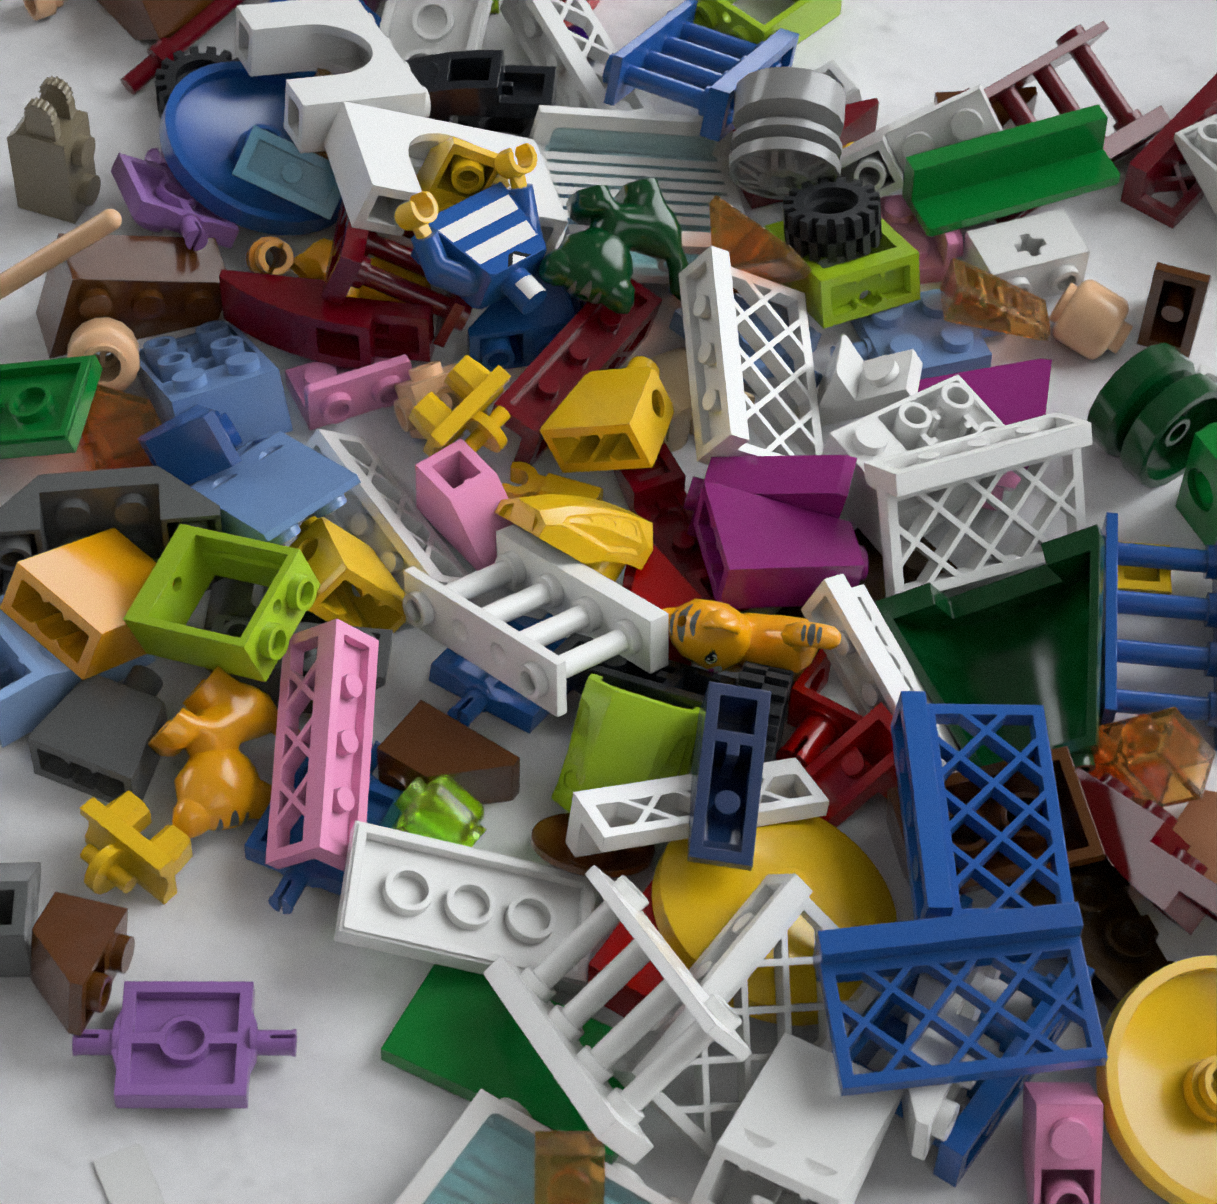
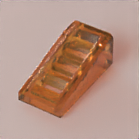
(991, 303)

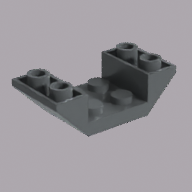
(69, 506)

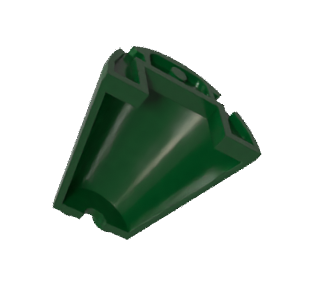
(1016, 644)

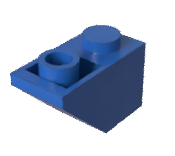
(515, 339)
(193, 444)

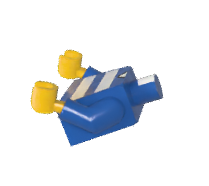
(485, 243)

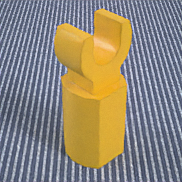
(537, 484)

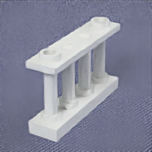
(546, 580)
(556, 1030)

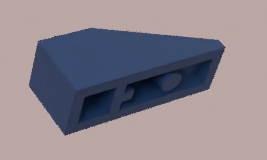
(727, 775)

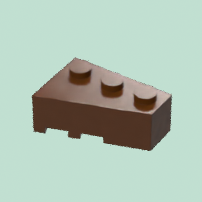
(138, 280)

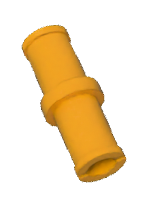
(281, 253)

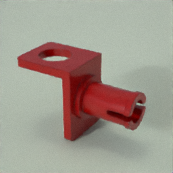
(814, 716)

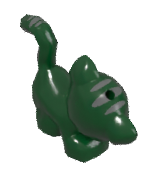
(597, 261)

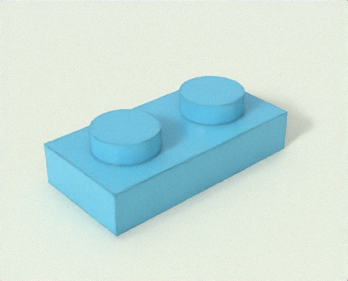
(286, 172)

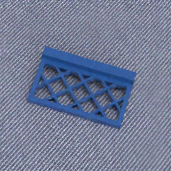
(927, 803)
(951, 944)

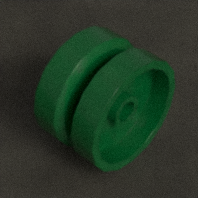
(1152, 413)

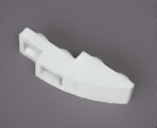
(881, 155)
(931, 1110)

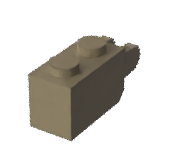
(54, 155)

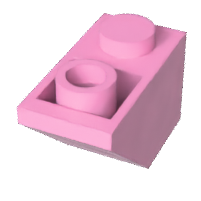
(460, 498)
(1062, 1142)

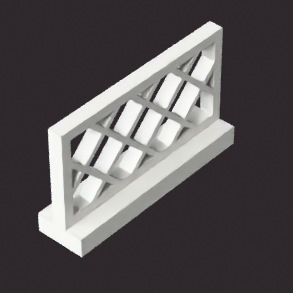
(719, 364)
(963, 461)
(724, 970)

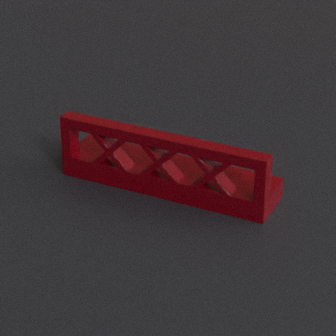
(1162, 158)
(588, 343)

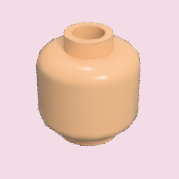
(1090, 319)
(108, 336)

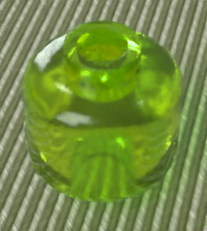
(440, 811)

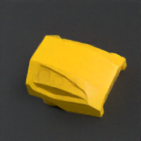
(585, 529)

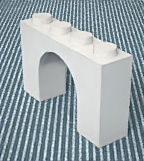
(330, 37)
(382, 151)

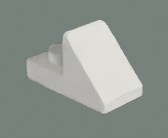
(861, 387)

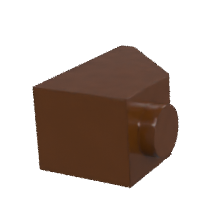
(1174, 307)
(437, 744)

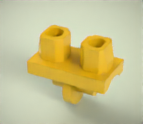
(479, 391)
(123, 856)

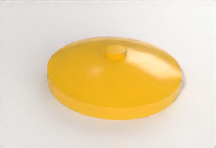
(699, 899)
(1164, 1080)

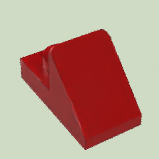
(856, 765)

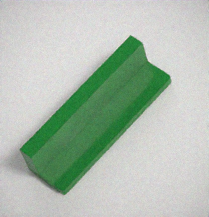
(1009, 171)

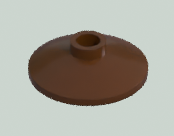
(549, 843)

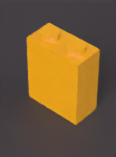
(78, 600)

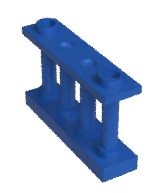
(693, 66)
(1155, 605)
(989, 1097)

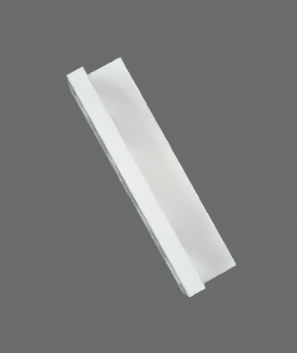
(550, 43)
(384, 514)
(868, 654)
(660, 809)

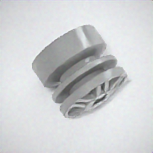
(786, 130)

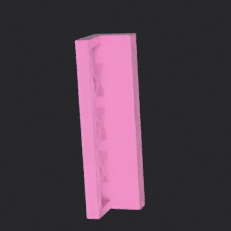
(333, 739)

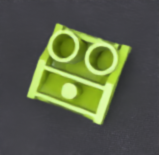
(624, 741)

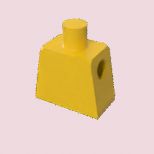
(611, 420)
(344, 560)

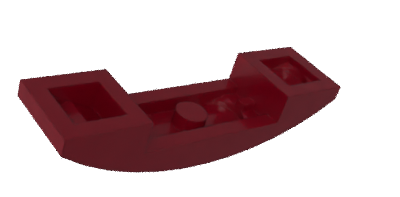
(659, 498)

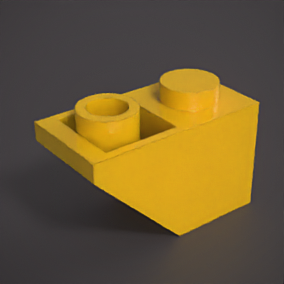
(456, 171)

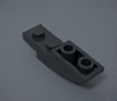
(483, 85)

